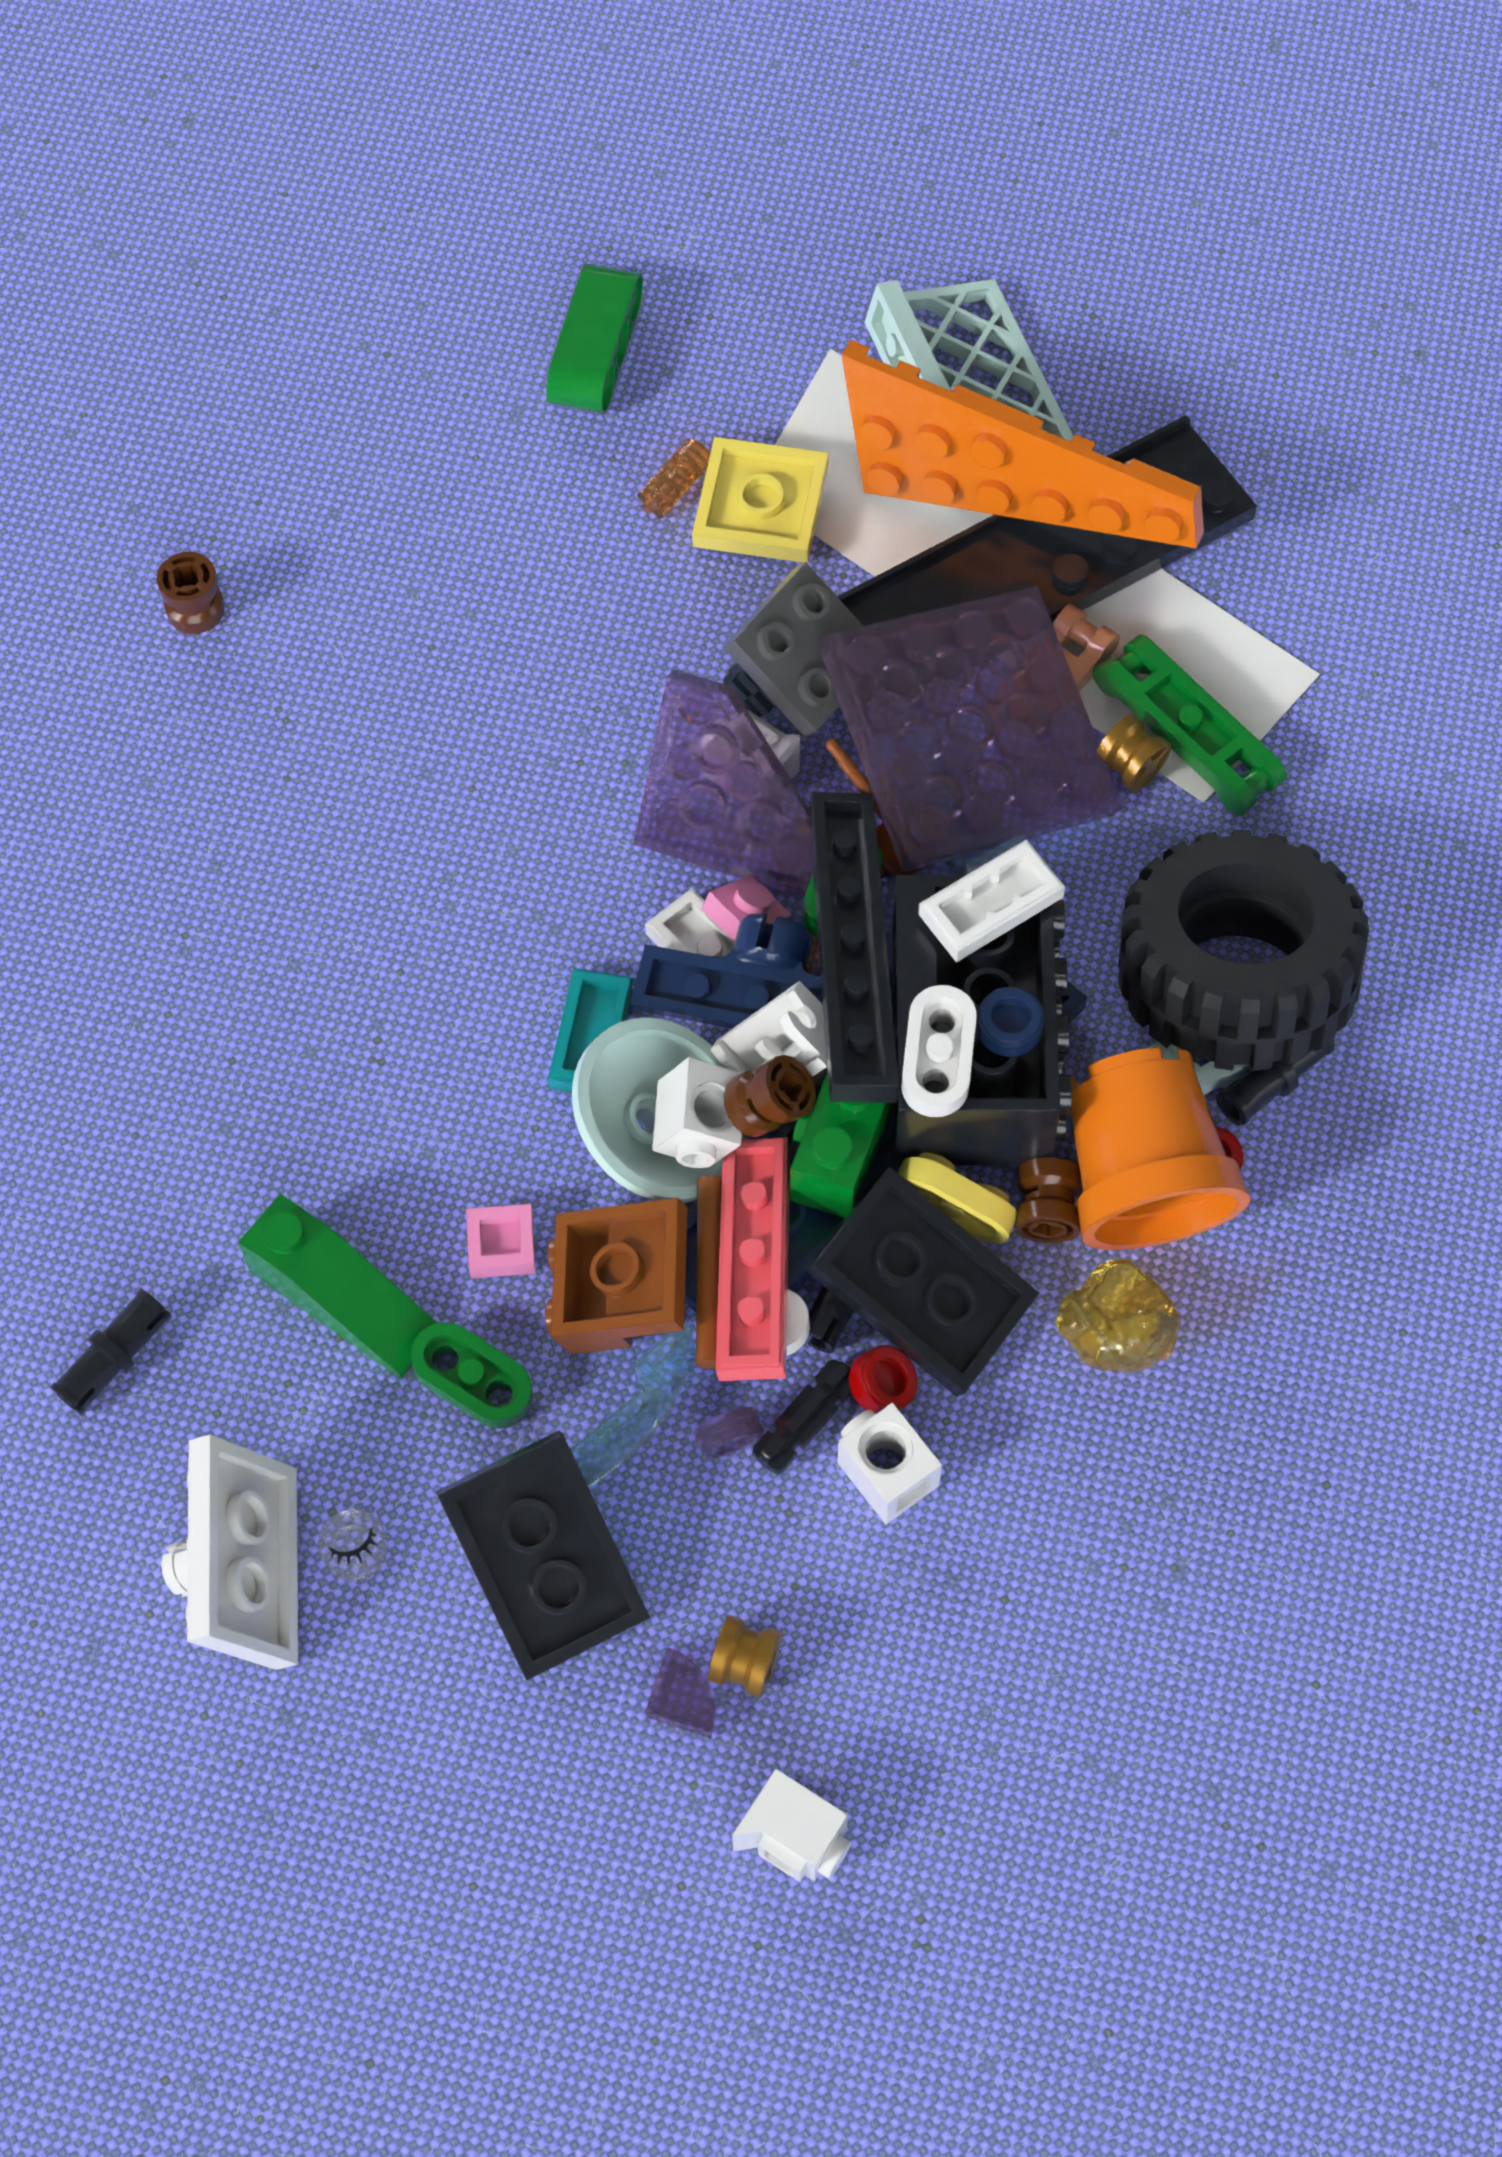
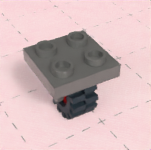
(781, 654)

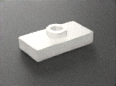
(991, 900)

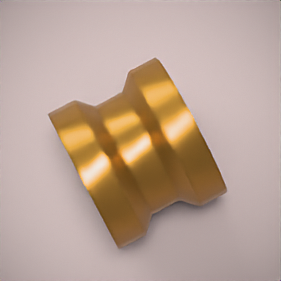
(1133, 752)
(744, 1656)

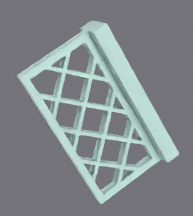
(905, 338)

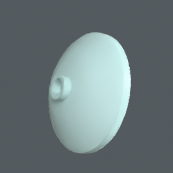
(617, 1086)

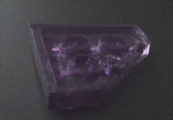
(721, 791)

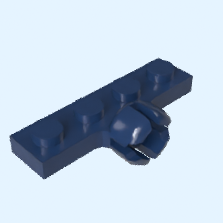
(727, 987)

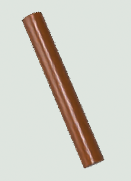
(707, 1269)

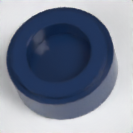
(1010, 1021)

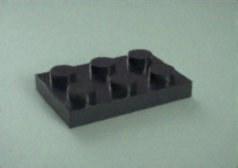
(922, 1281)
(542, 1554)

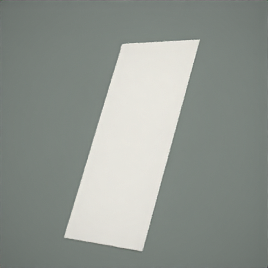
(1218, 651)

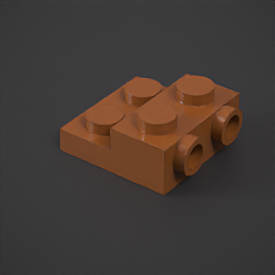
(617, 1275)

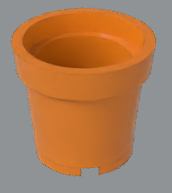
(1149, 1153)

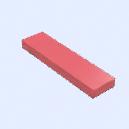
(754, 1261)

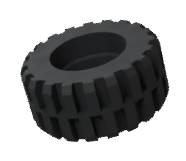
(1233, 1008)

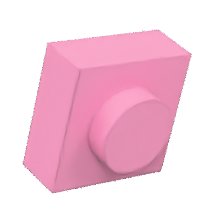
(738, 899)
(500, 1241)

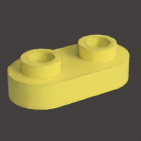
(975, 1207)

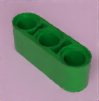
(594, 338)

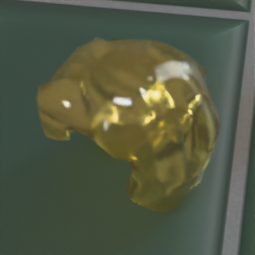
(1119, 1319)

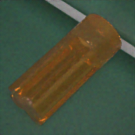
(674, 478)

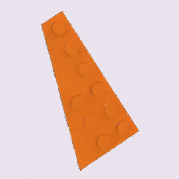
(998, 461)

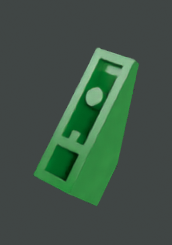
(333, 1284)

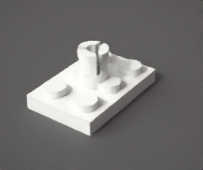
(239, 1554)

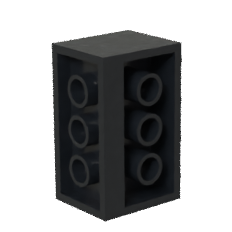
(1012, 1103)

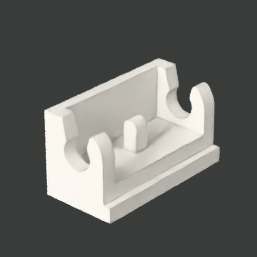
(784, 1026)

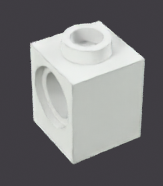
(693, 1116)
(892, 1489)

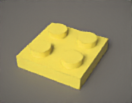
(760, 499)

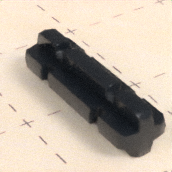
(804, 1418)

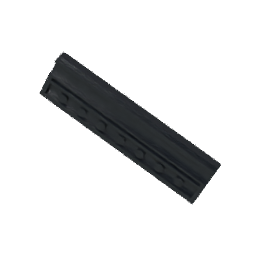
(1062, 561)

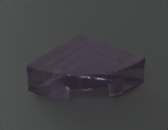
(682, 1696)

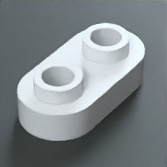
(939, 1055)

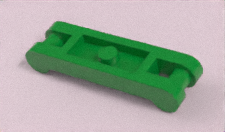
(1191, 722)

